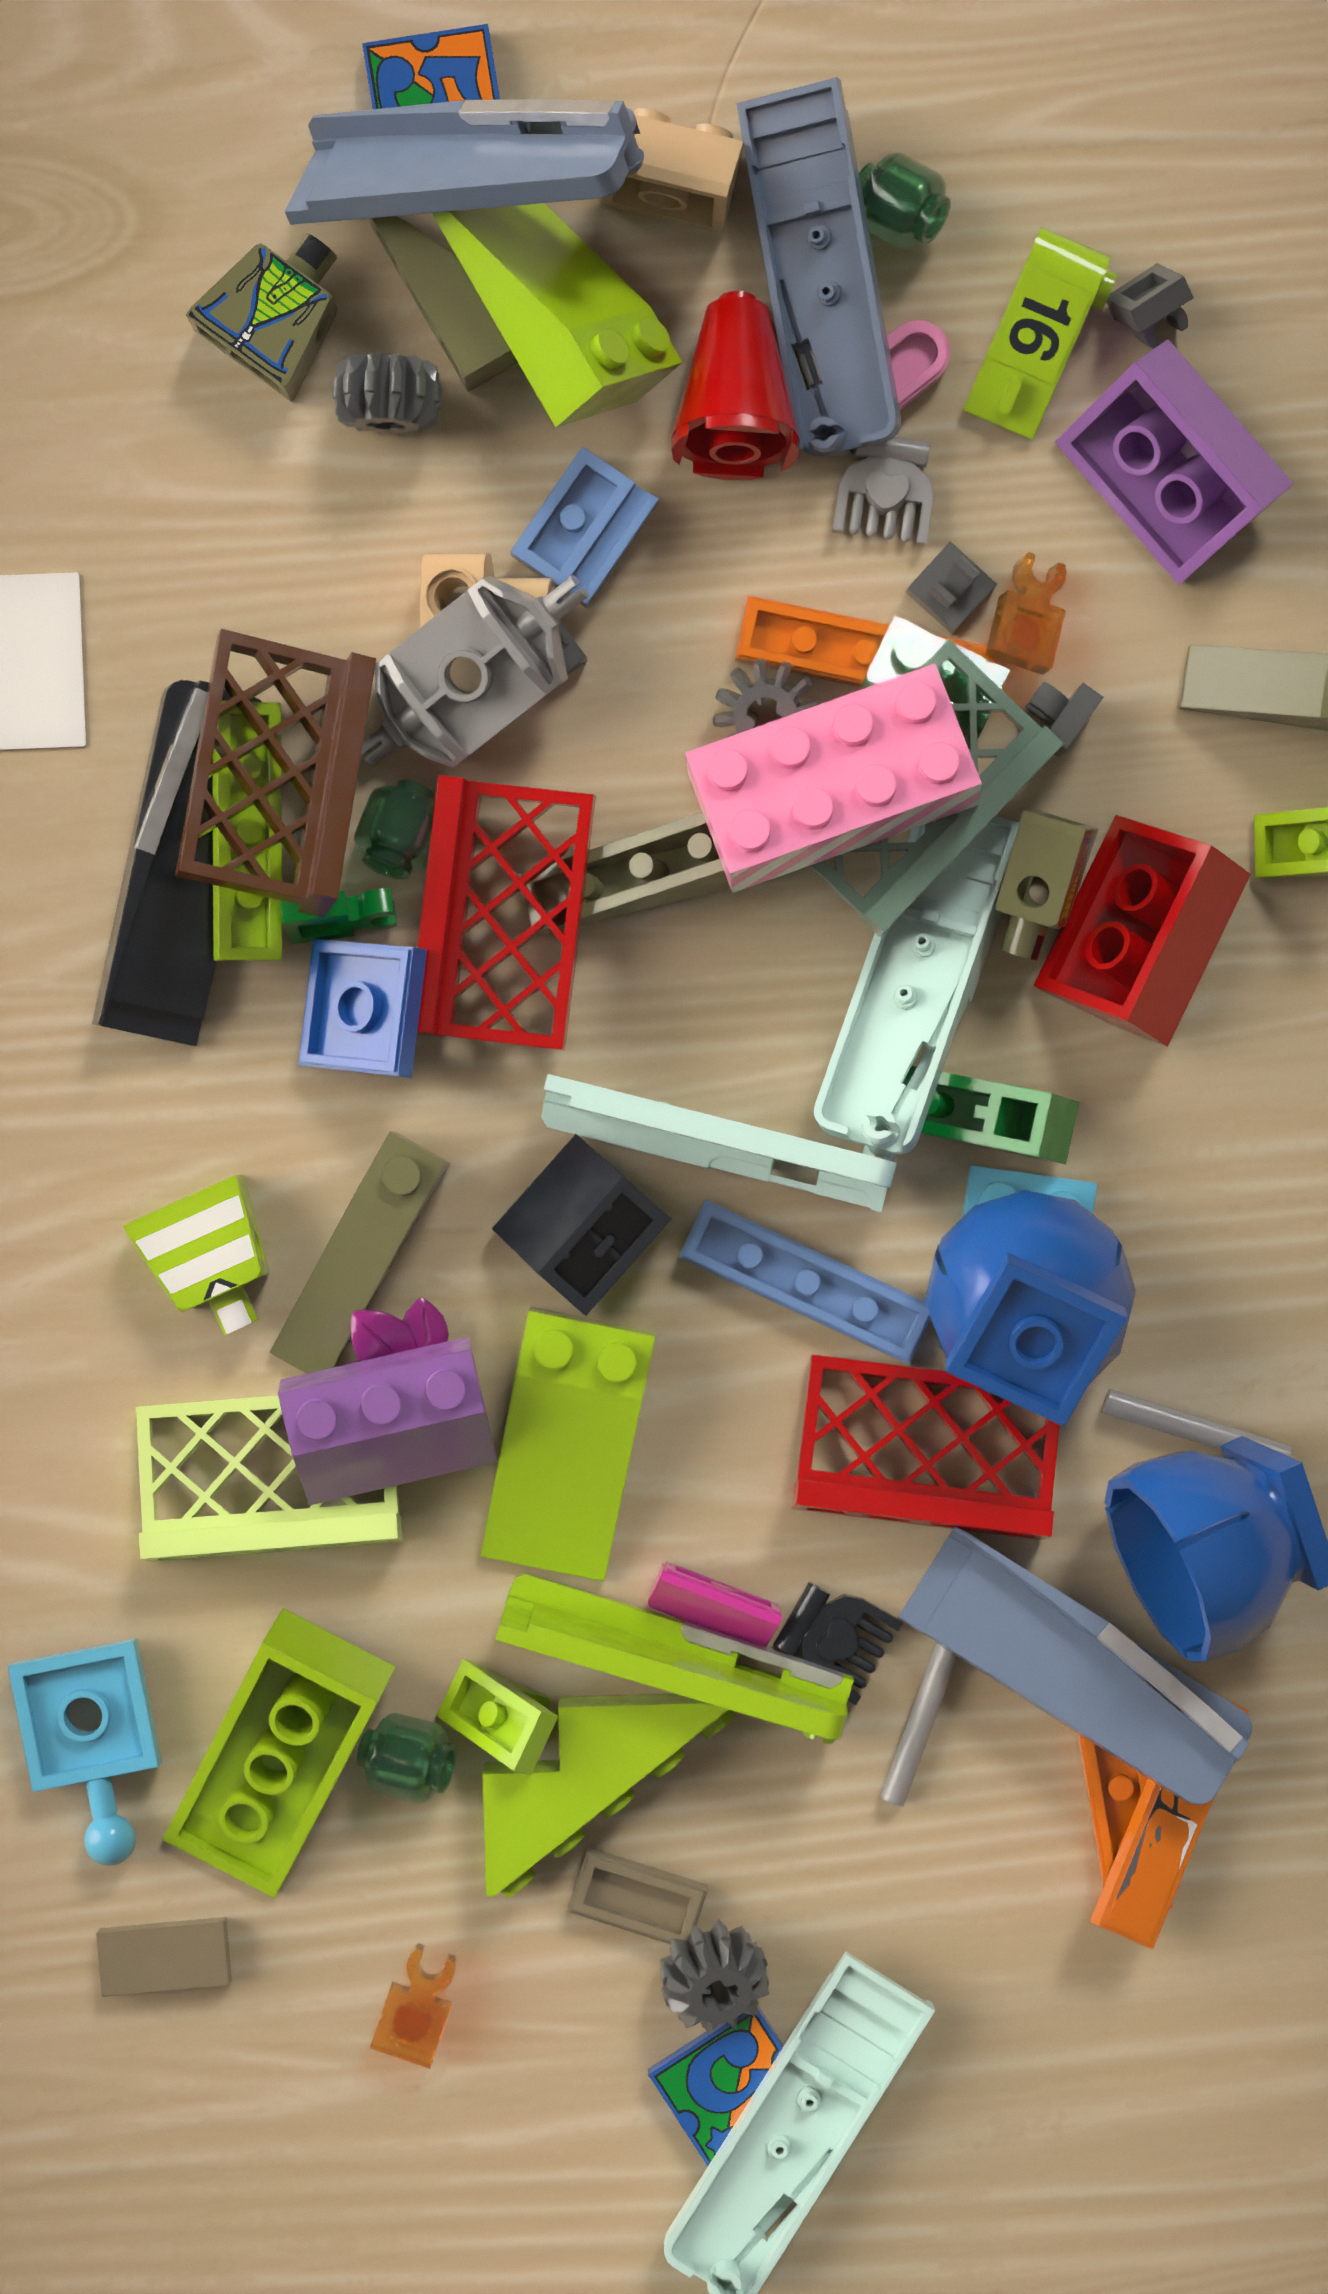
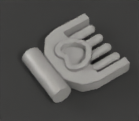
(887, 481)

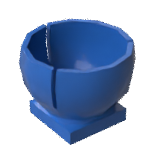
(1030, 1300)
(1216, 1542)

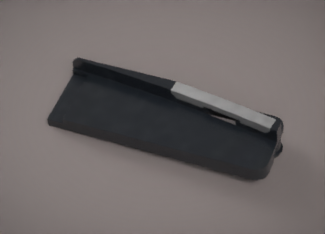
(163, 924)

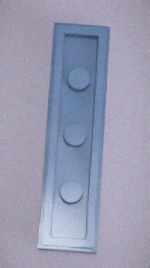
(806, 1281)

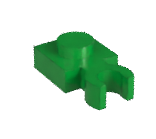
(367, 910)

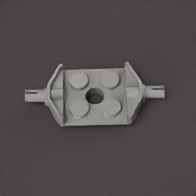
(519, 660)

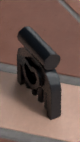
(830, 1633)

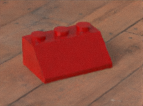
(1143, 928)

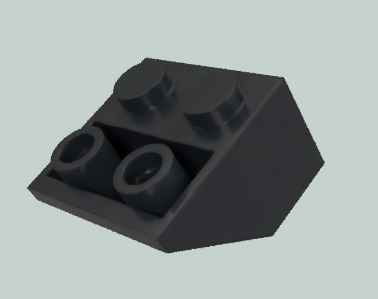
(581, 1224)

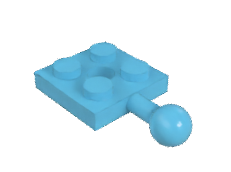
(65, 1755)

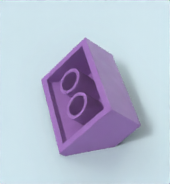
(1173, 461)
(386, 1421)

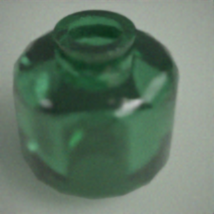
(903, 201)
(396, 829)
(407, 1758)

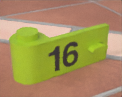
(1039, 331)

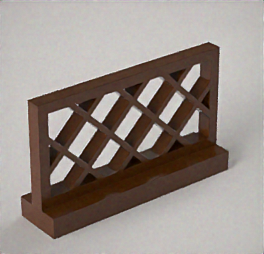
(332, 779)

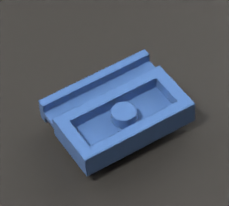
(585, 525)

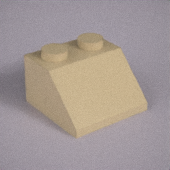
(684, 173)

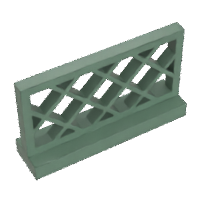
(951, 834)

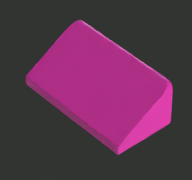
(714, 1604)

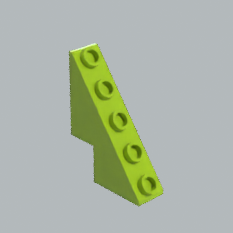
(603, 1752)

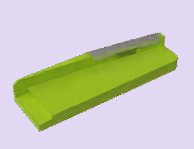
(673, 1656)

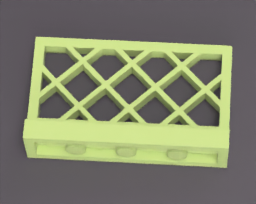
(254, 1530)

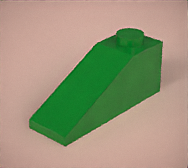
(1001, 1117)

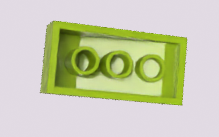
(561, 310)
(567, 1443)
(278, 1752)

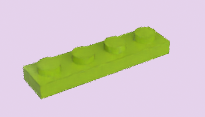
(245, 923)

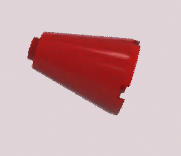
(736, 395)

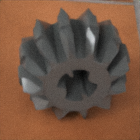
(387, 393)
(777, 689)
(714, 1976)

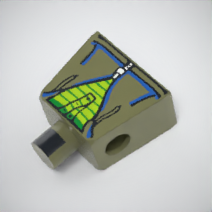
(271, 313)
(1059, 855)

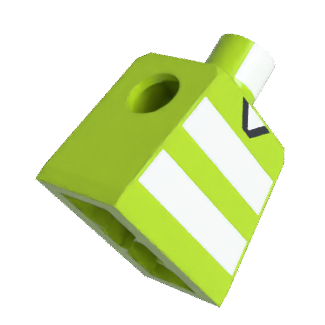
(206, 1250)

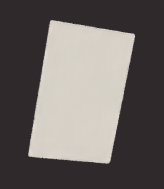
(41, 662)

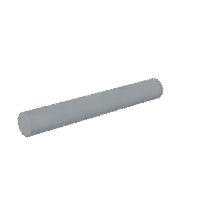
(1179, 1422)
(919, 1726)

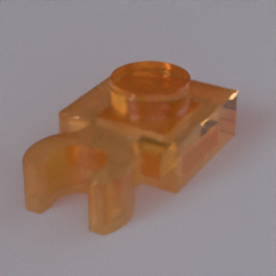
(1024, 622)
(414, 2014)

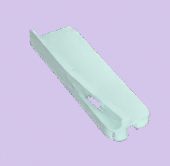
(914, 994)
(713, 1141)
(796, 2128)

